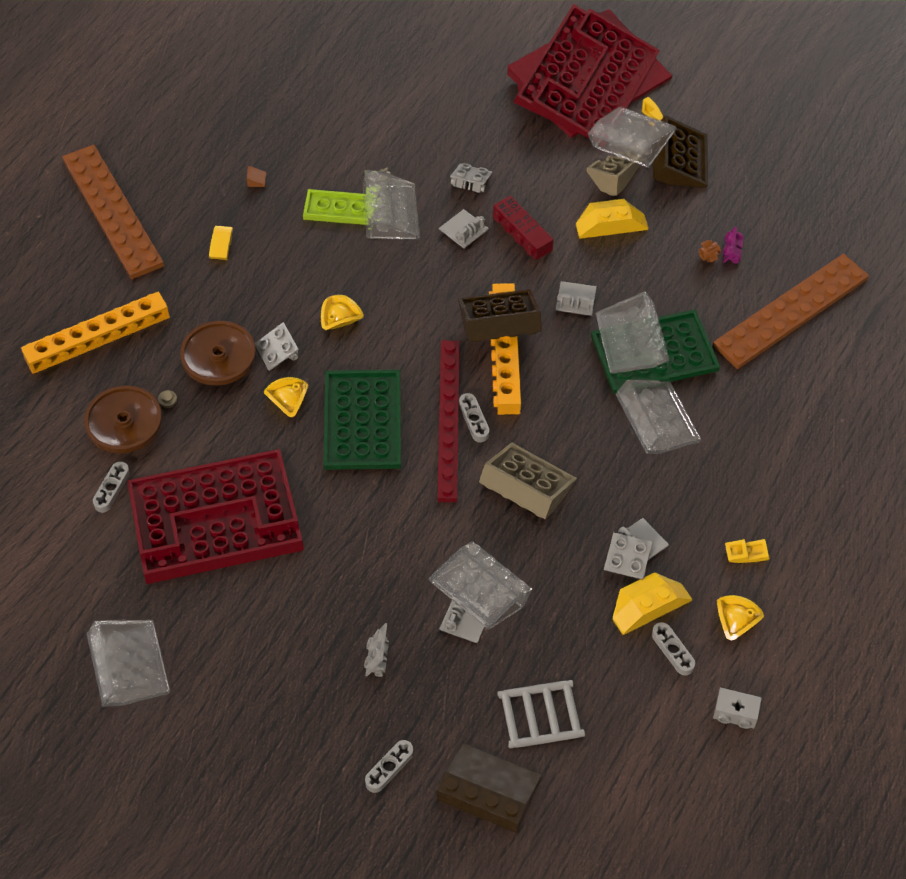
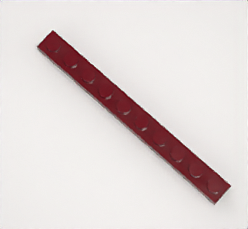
(448, 421)

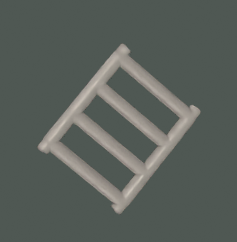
(535, 738)

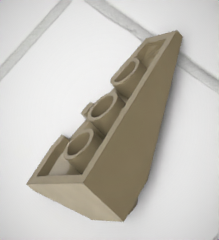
(612, 174)

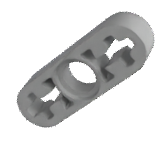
(475, 410)
(111, 495)
(672, 639)
(374, 772)

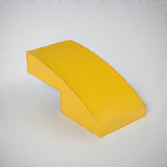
(651, 110)
(220, 242)
(747, 552)

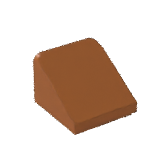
(255, 177)

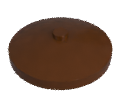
(218, 353)
(123, 419)

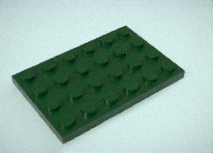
(686, 346)
(362, 420)

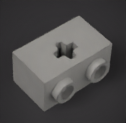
(747, 706)

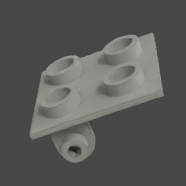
(475, 176)
(464, 228)
(576, 298)
(277, 347)
(643, 530)
(628, 556)
(461, 624)
(377, 652)

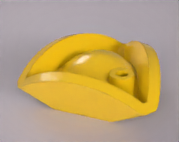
(339, 312)
(287, 394)
(737, 615)

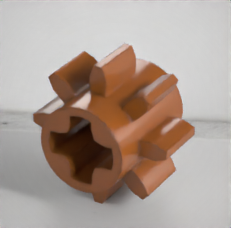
(709, 251)

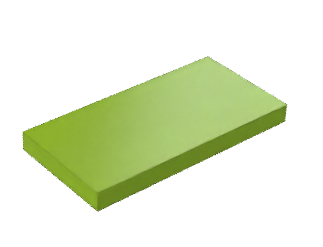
(334, 207)

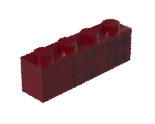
(523, 228)

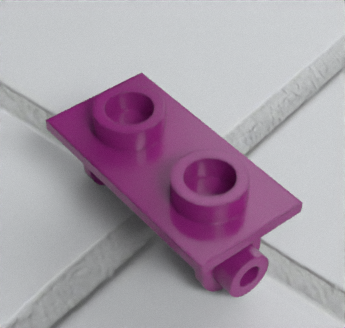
(733, 246)

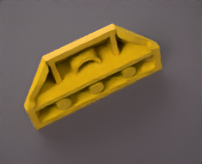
(610, 218)
(647, 601)

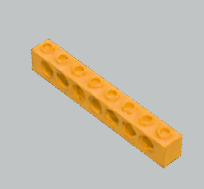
(95, 332)
(506, 367)

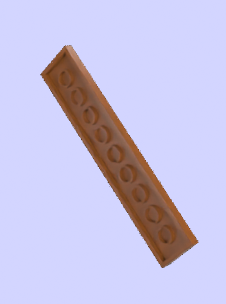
(113, 212)
(790, 311)

